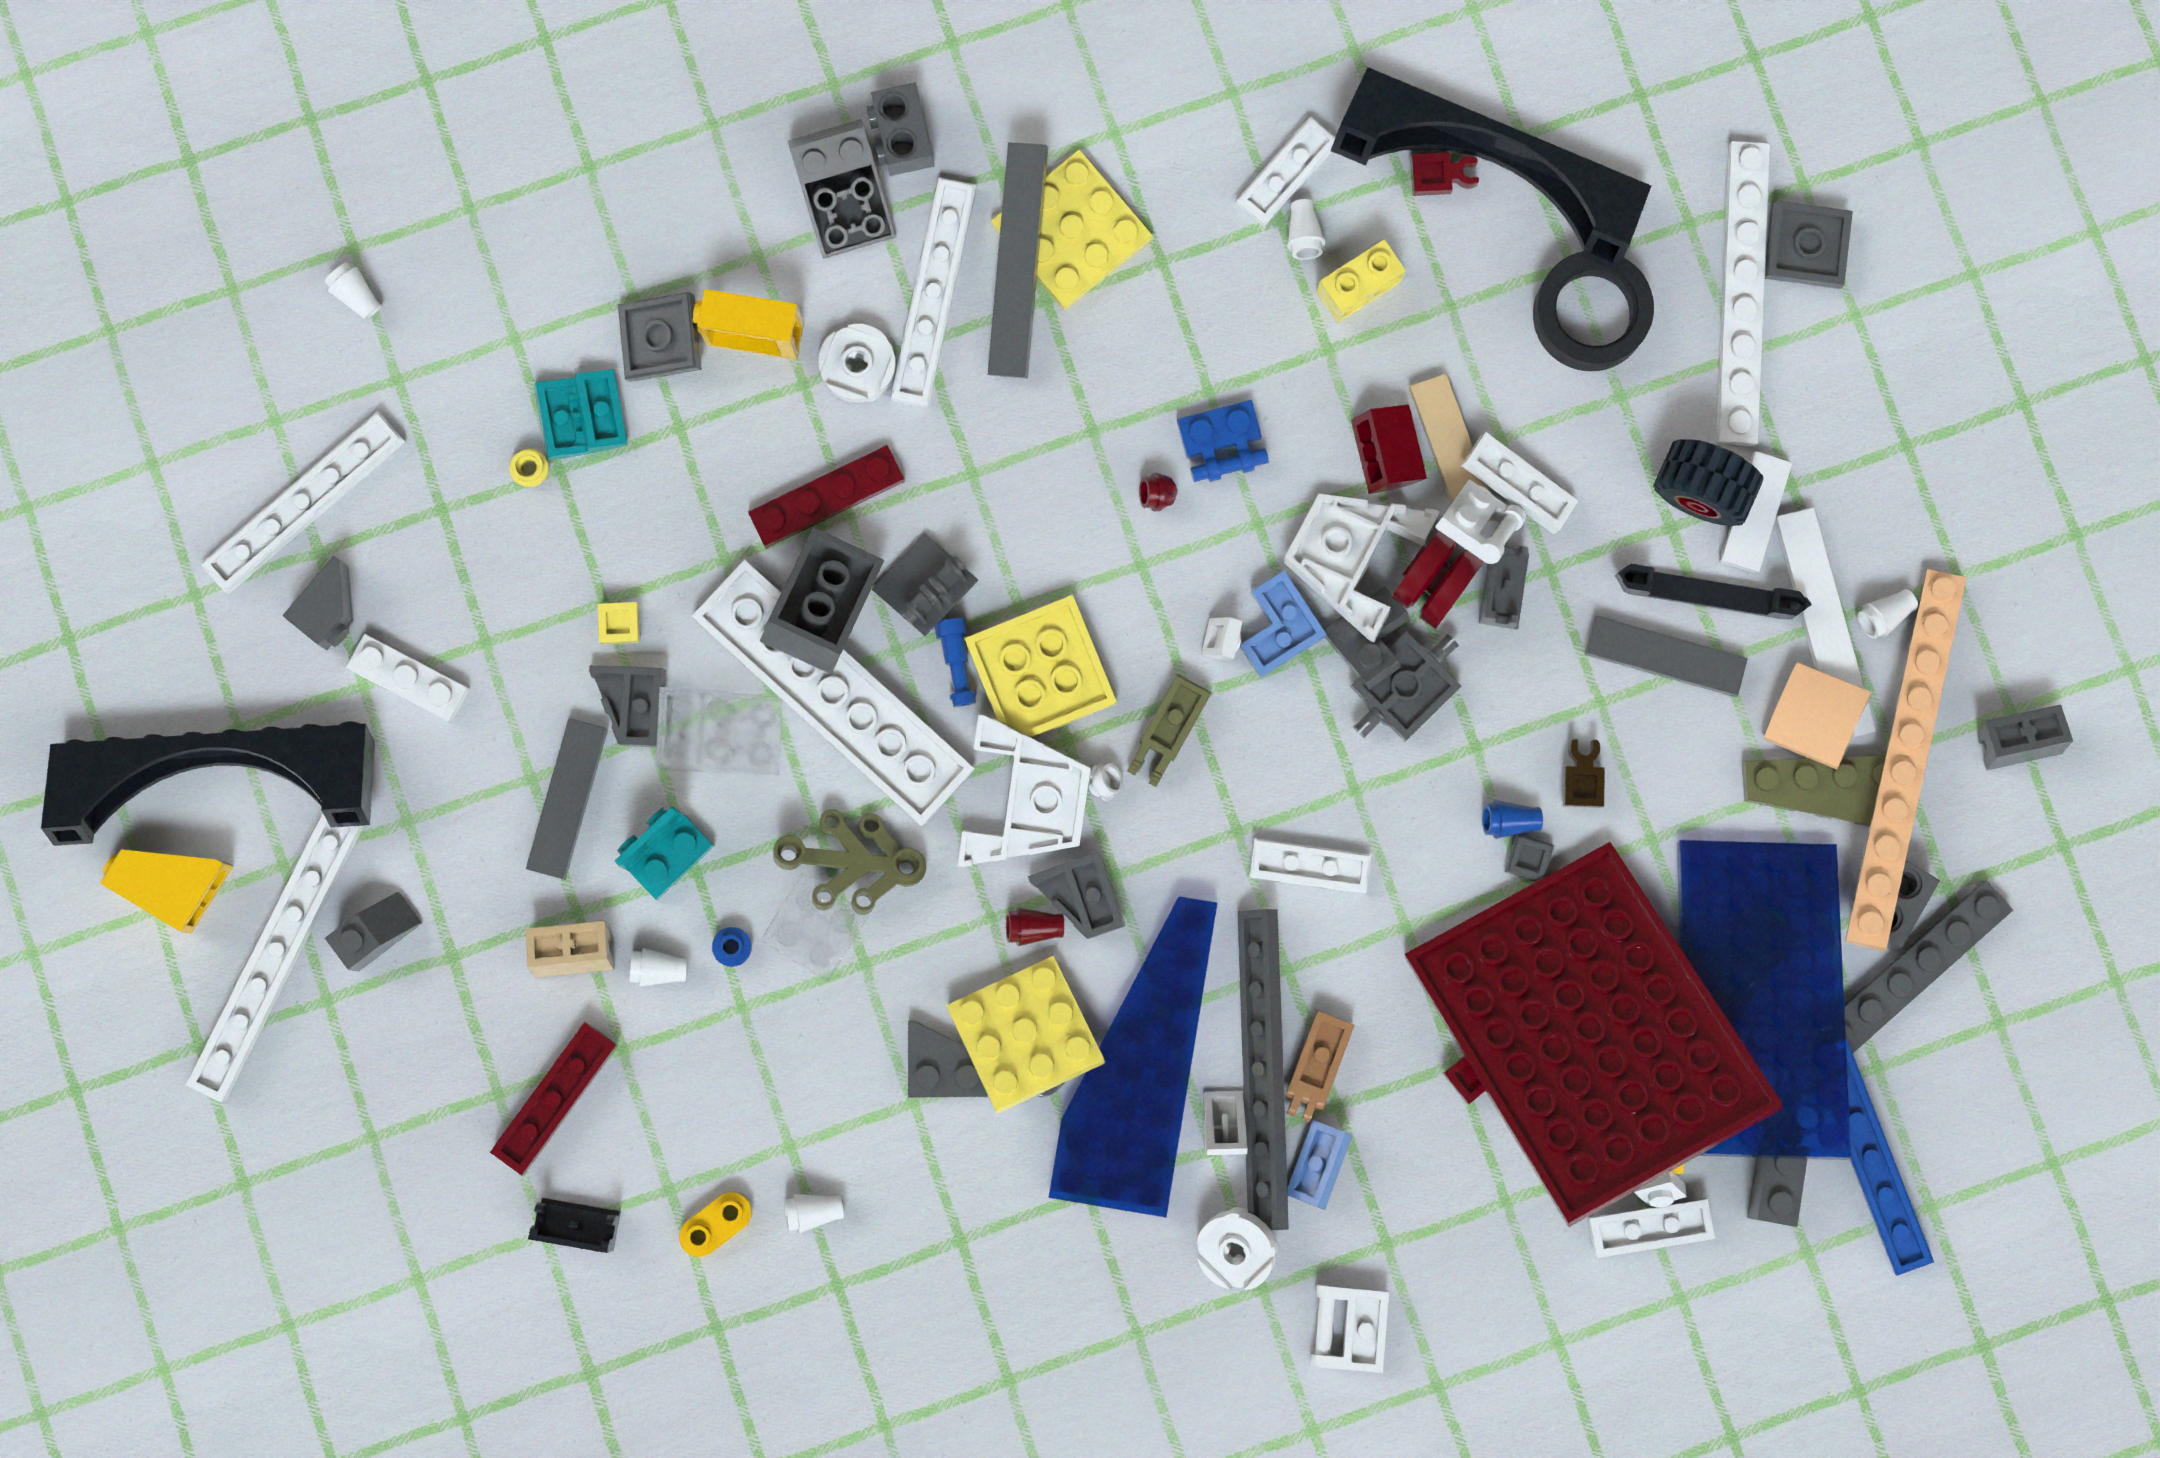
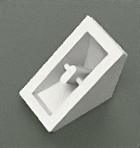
(1224, 1123)

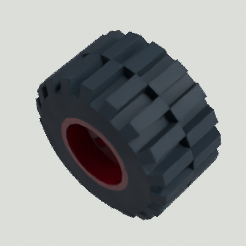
(1708, 482)

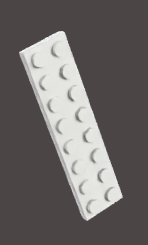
(843, 706)

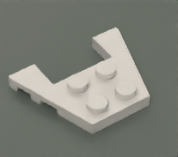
(1338, 546)
(1043, 799)

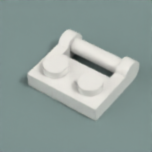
(1470, 514)
(1363, 1329)

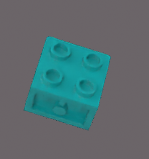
(663, 851)

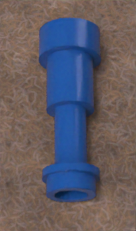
(955, 655)

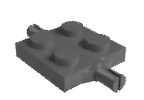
(1411, 692)

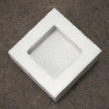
(1222, 638)
(1662, 1190)

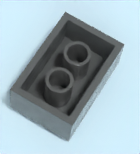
(821, 600)

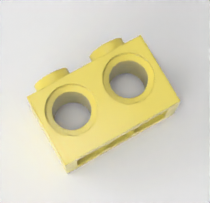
(1361, 281)

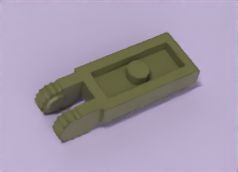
(1171, 725)

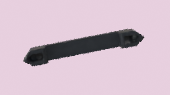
(1778, 603)

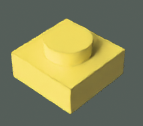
(618, 623)

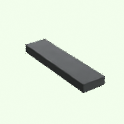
(1666, 656)
(567, 798)

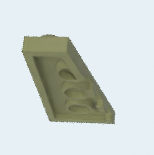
(1815, 787)

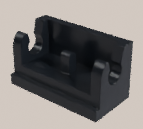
(575, 1225)

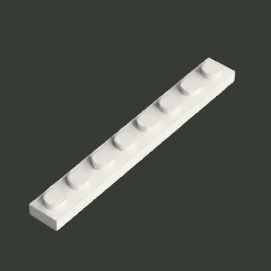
(1743, 294)
(273, 959)

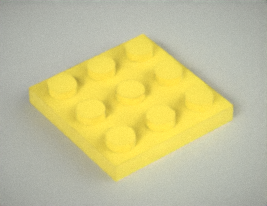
(1083, 231)
(1041, 669)
(1025, 1034)

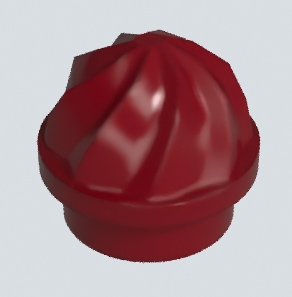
(1157, 492)

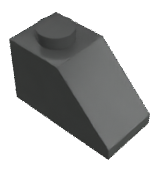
(324, 606)
(373, 932)

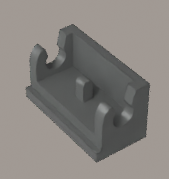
(1505, 589)
(2025, 737)

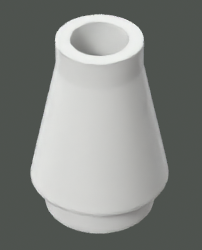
(1305, 233)
(352, 290)
(1885, 614)
(654, 968)
(810, 1211)

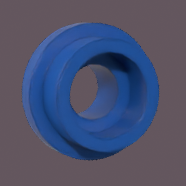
(737, 958)

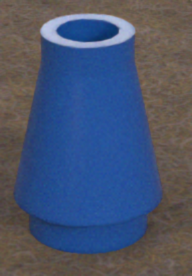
(1509, 819)

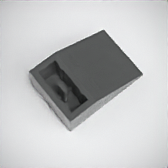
(842, 188)

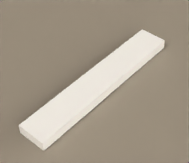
(933, 292)
(302, 503)
(1824, 619)

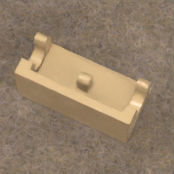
(569, 949)

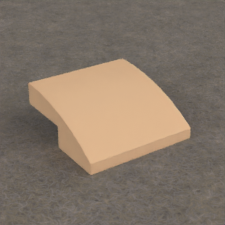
(1817, 715)

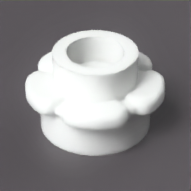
(1105, 781)

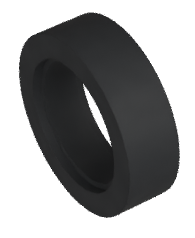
(1579, 355)

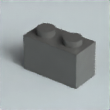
(1777, 1190)

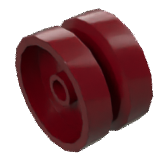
(1436, 577)

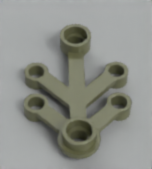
(855, 861)

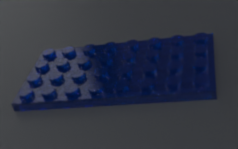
(1769, 950)

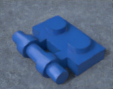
(1220, 430)

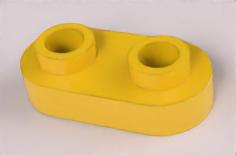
(715, 1224)

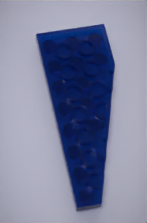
(1128, 1113)

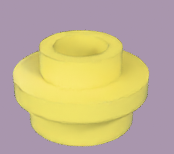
(526, 456)

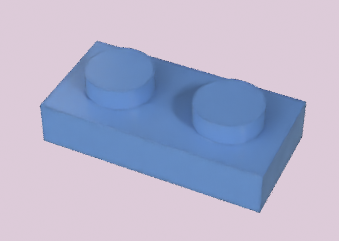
(1318, 1164)

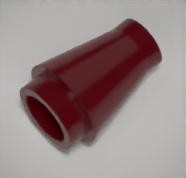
(1032, 926)

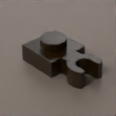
(1582, 782)

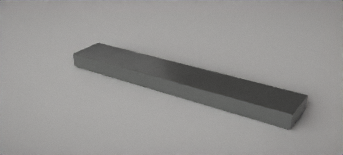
(1017, 260)

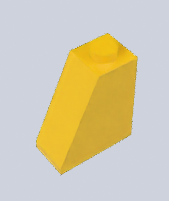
(166, 885)

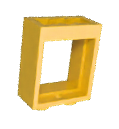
(749, 324)

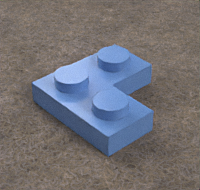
(1291, 627)

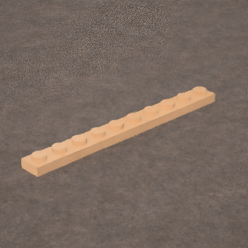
(1905, 760)

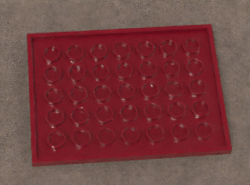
(1592, 1033)

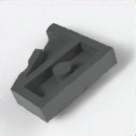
(631, 701)
(1082, 894)
(939, 1066)

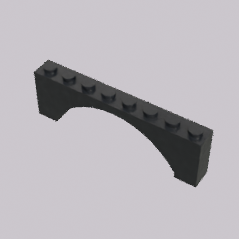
(1593, 198)
(98, 777)

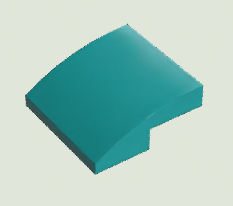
(580, 414)

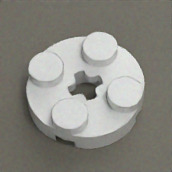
(848, 343)
(1249, 1232)

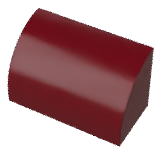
(1388, 448)

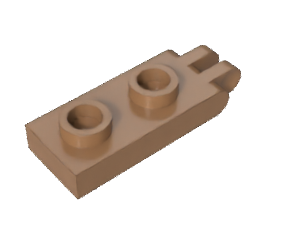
(1318, 1064)

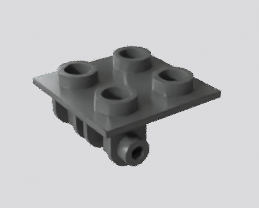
(925, 584)

